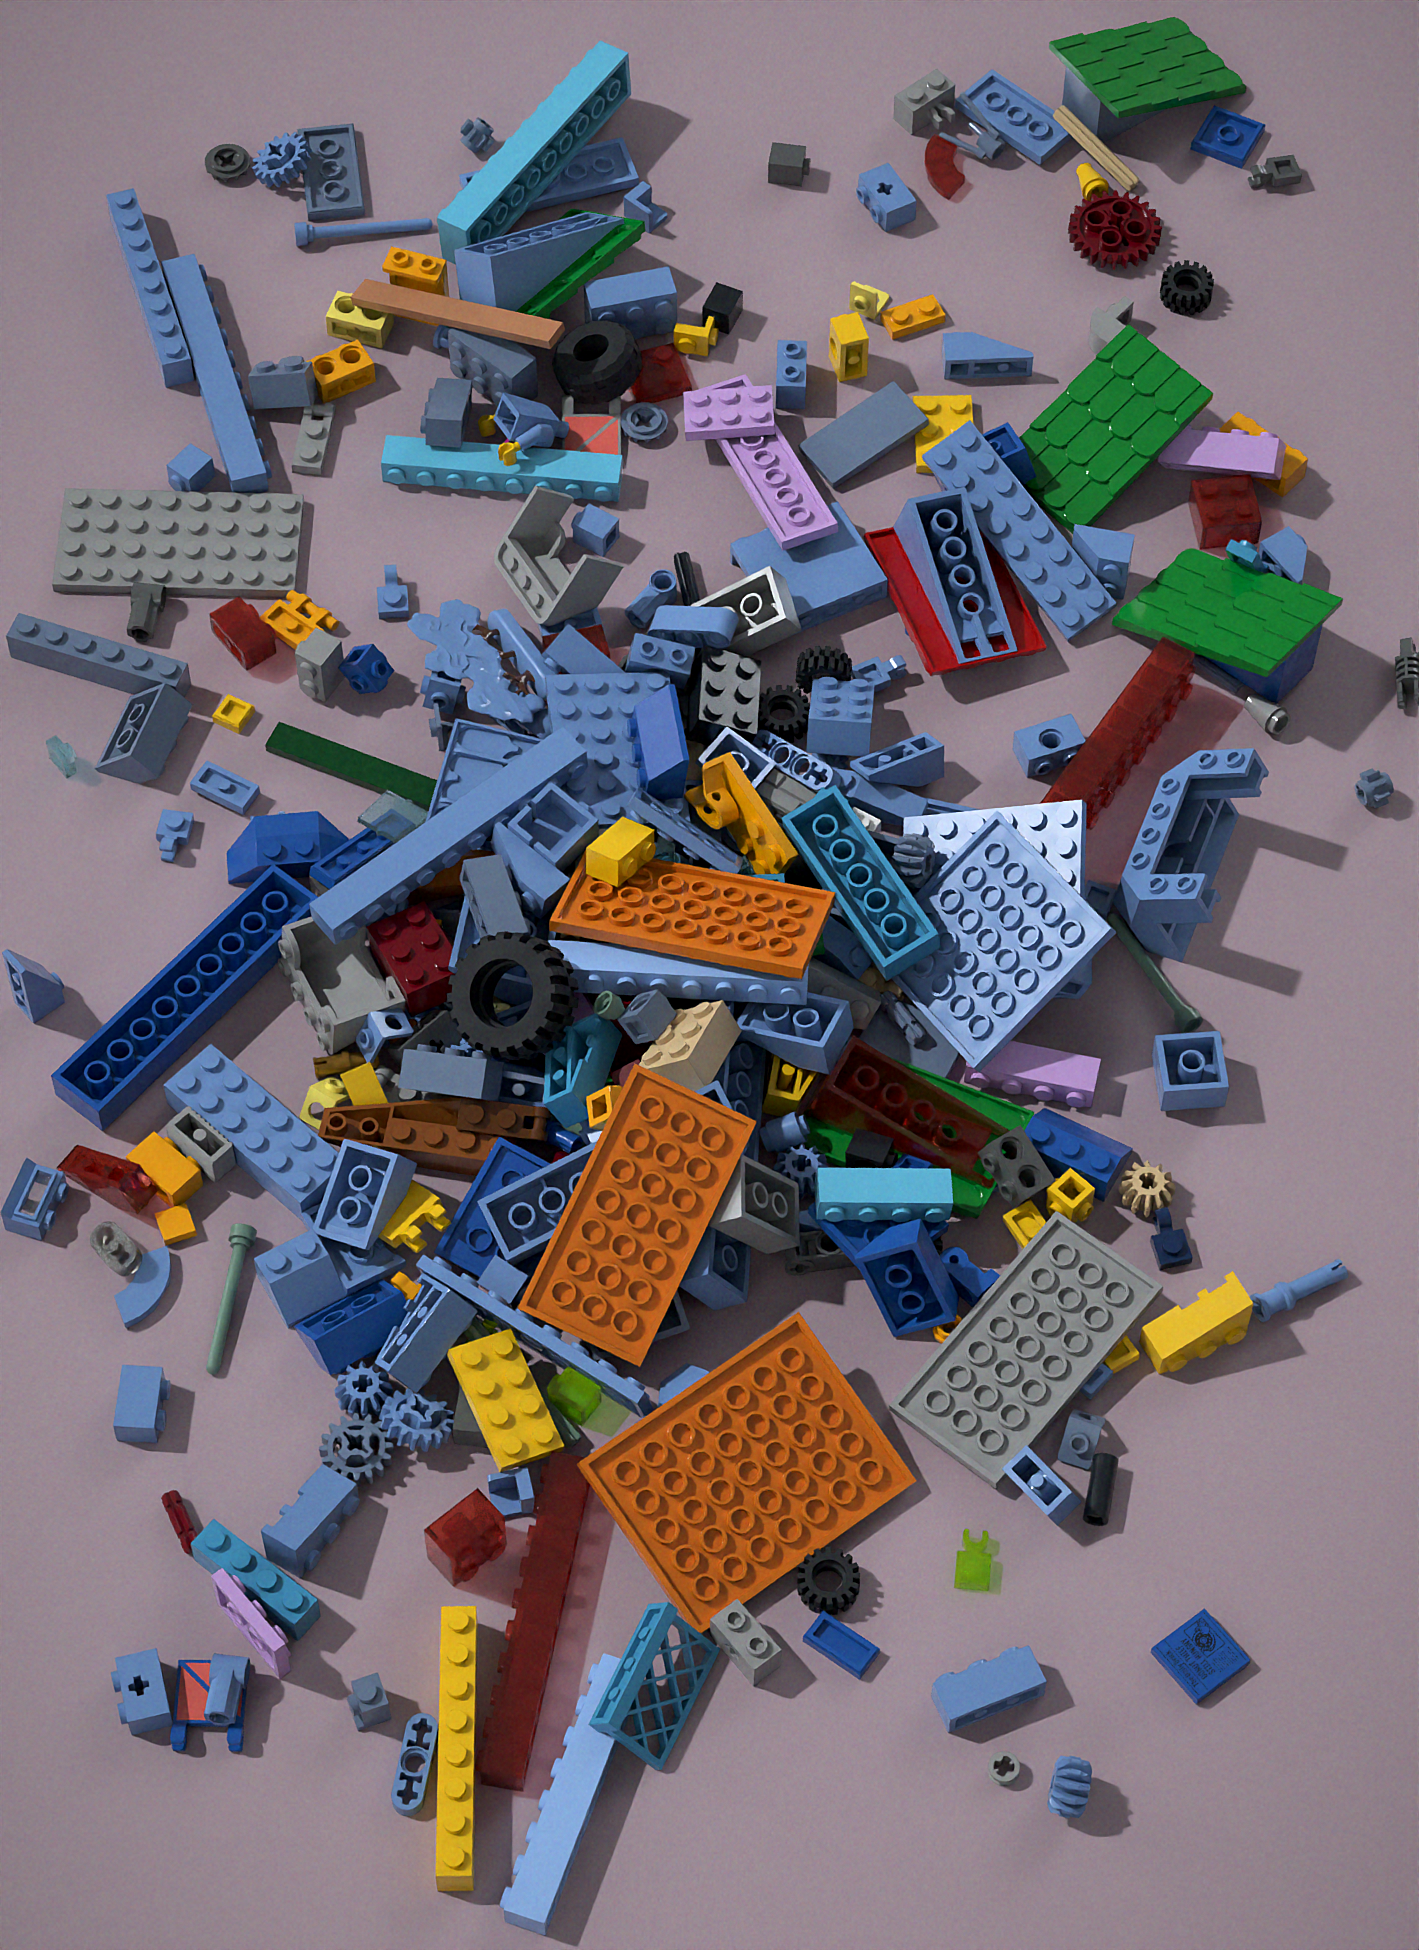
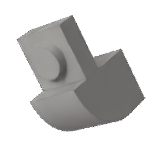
(1108, 324)

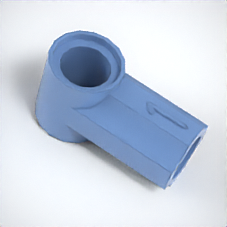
(644, 606)
(226, 1679)

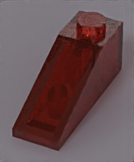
(109, 1177)

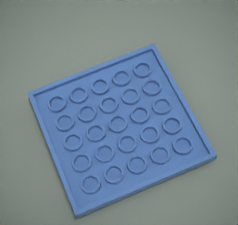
(1006, 941)

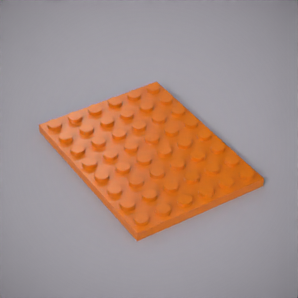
(746, 1472)

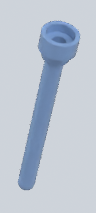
(307, 233)

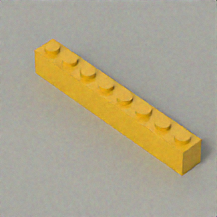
(457, 1749)

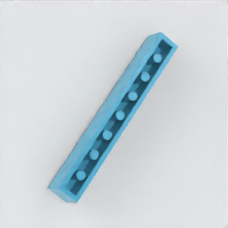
(479, 468)

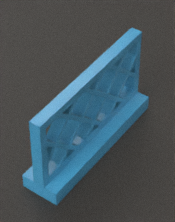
(637, 1665)

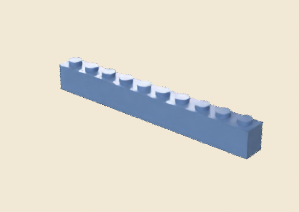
(215, 376)
(446, 837)

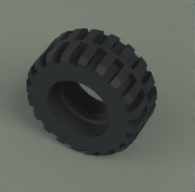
(475, 988)

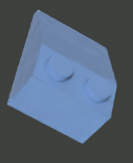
(801, 1034)
(362, 1194)

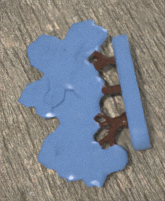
(470, 656)

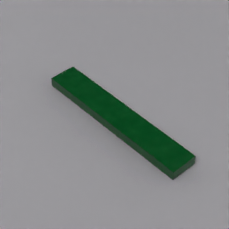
(350, 764)

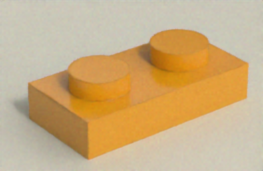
(912, 317)

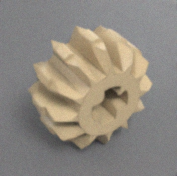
(1155, 1197)

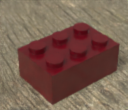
(415, 954)

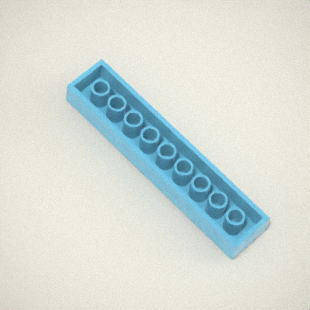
(537, 151)

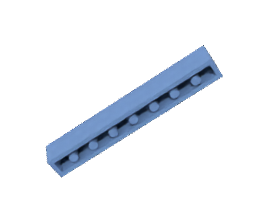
(150, 288)

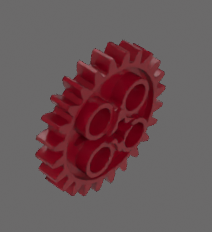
(1114, 230)

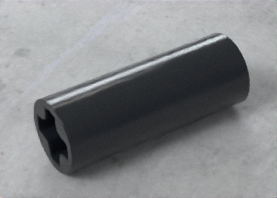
(1100, 1489)

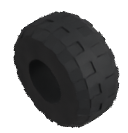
(597, 362)

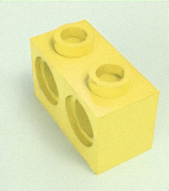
(357, 322)

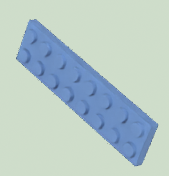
(1020, 532)
(543, 1340)

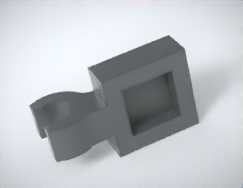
(1278, 170)

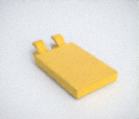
(415, 1210)

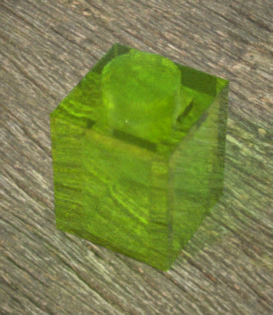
(574, 1395)

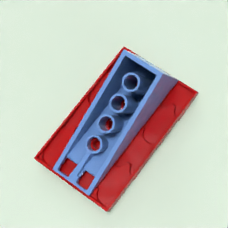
(952, 586)

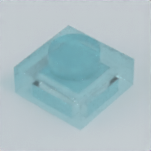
(62, 756)

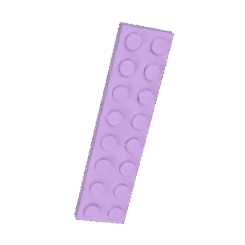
(777, 483)

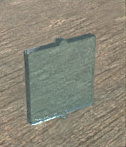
(393, 816)

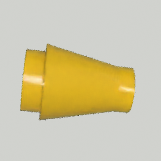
(1091, 181)

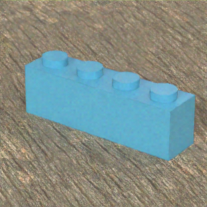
(883, 1194)

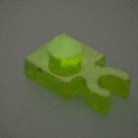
(972, 1565)

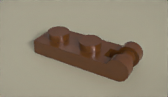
(502, 1119)

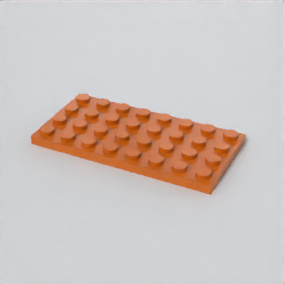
(699, 915)
(637, 1215)

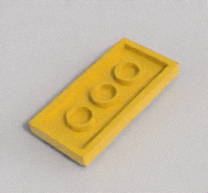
(505, 1400)

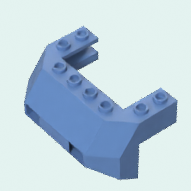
(1182, 846)

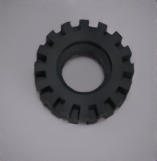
(1188, 275)
(822, 664)
(784, 700)
(828, 1562)

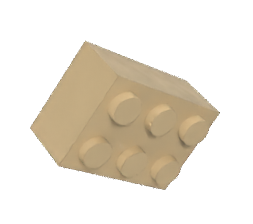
(693, 1045)

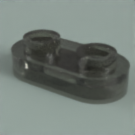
(116, 1248)

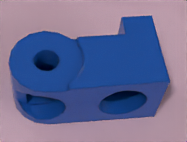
(965, 1276)

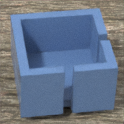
(560, 826)

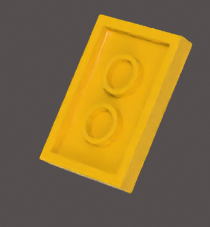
(945, 416)

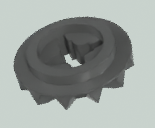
(225, 154)

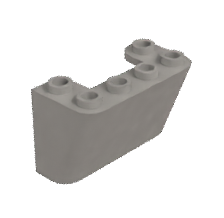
(334, 982)

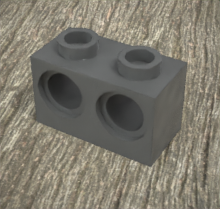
(1022, 1162)

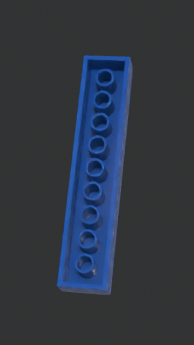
(182, 1000)

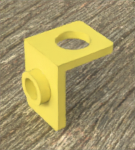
(864, 300)
(327, 1093)

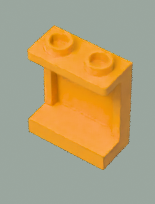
(417, 272)

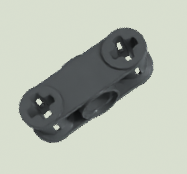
(813, 1256)

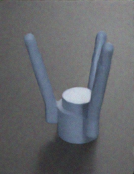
(988, 141)

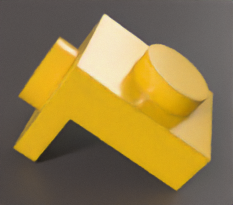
(695, 339)

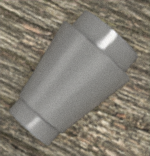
(1268, 714)

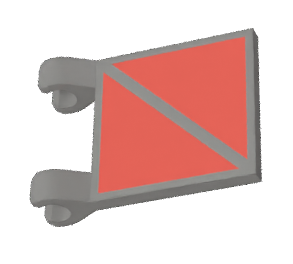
(592, 431)

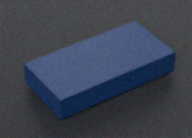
(841, 1645)

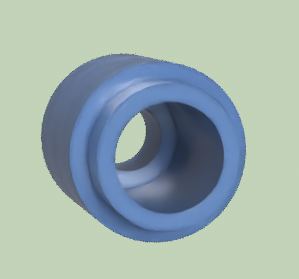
(784, 1132)

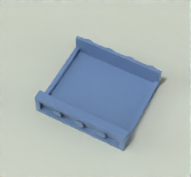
(822, 575)

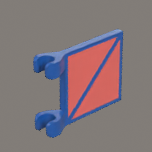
(190, 1704)

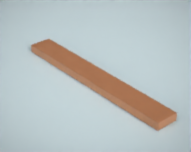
(458, 313)

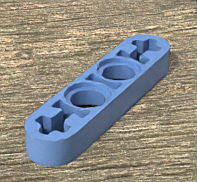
(795, 760)

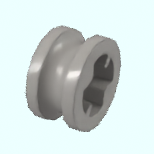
(1010, 1777)

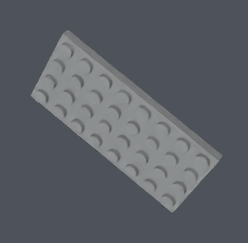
(179, 541)
(1026, 1348)

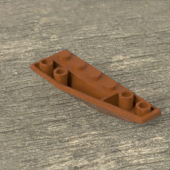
(414, 1129)

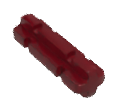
(180, 1519)

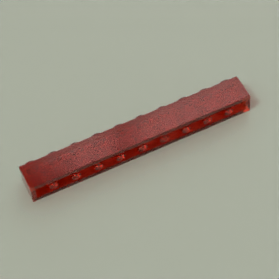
(535, 1625)

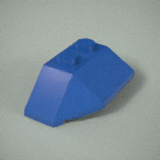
(286, 840)

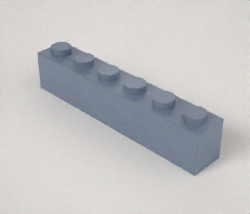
(93, 657)

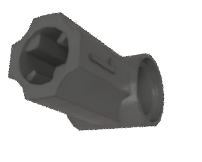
(146, 604)

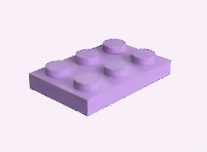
(728, 413)
(251, 1622)

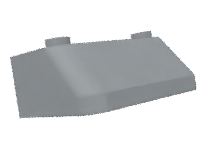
(534, 571)

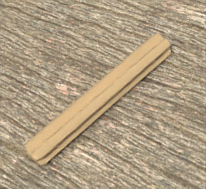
(1096, 147)

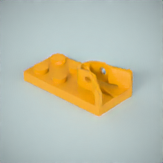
(744, 814)

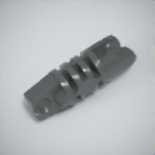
(1407, 672)

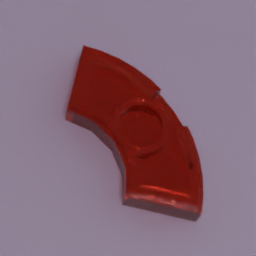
(940, 167)

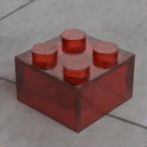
(1224, 511)
(466, 1538)

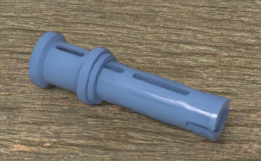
(1286, 1295)

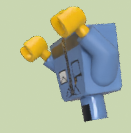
(523, 423)

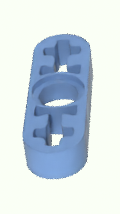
(419, 1789)

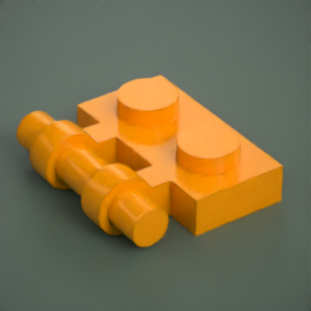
(291, 625)

